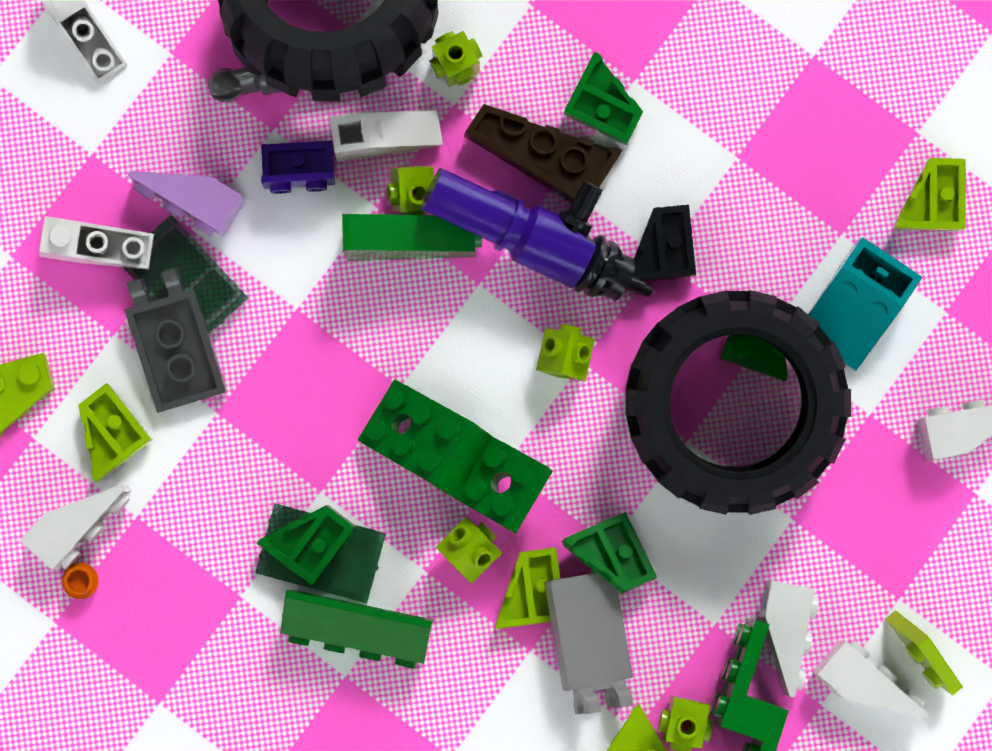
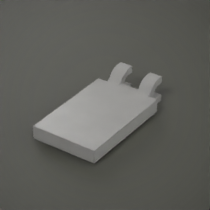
(590, 641)

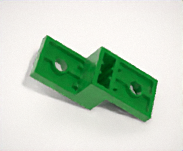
(455, 455)
(735, 708)

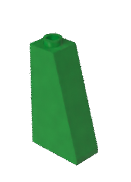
(404, 237)

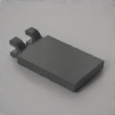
(173, 343)

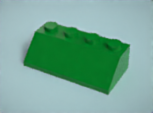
(356, 627)

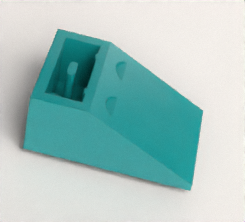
(863, 300)

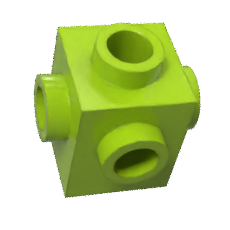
(455, 70)
(401, 187)
(565, 353)
(470, 548)
(679, 711)

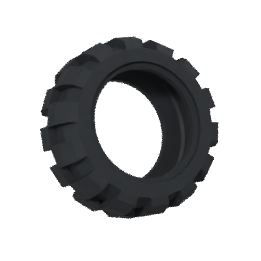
(332, 59)
(821, 417)

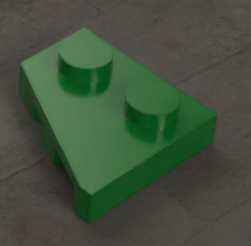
(613, 553)

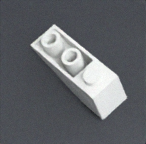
(86, 37)
(384, 133)
(95, 244)
(957, 432)
(64, 530)
(788, 613)
(858, 680)

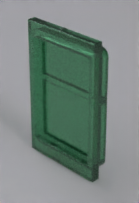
(177, 248)
(349, 572)

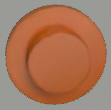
(80, 581)

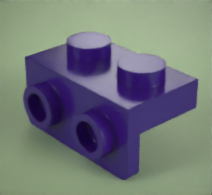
(298, 165)

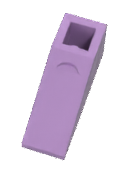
(199, 197)

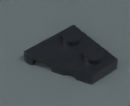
(666, 246)

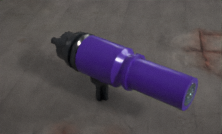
(537, 237)

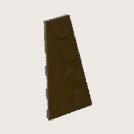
(542, 152)

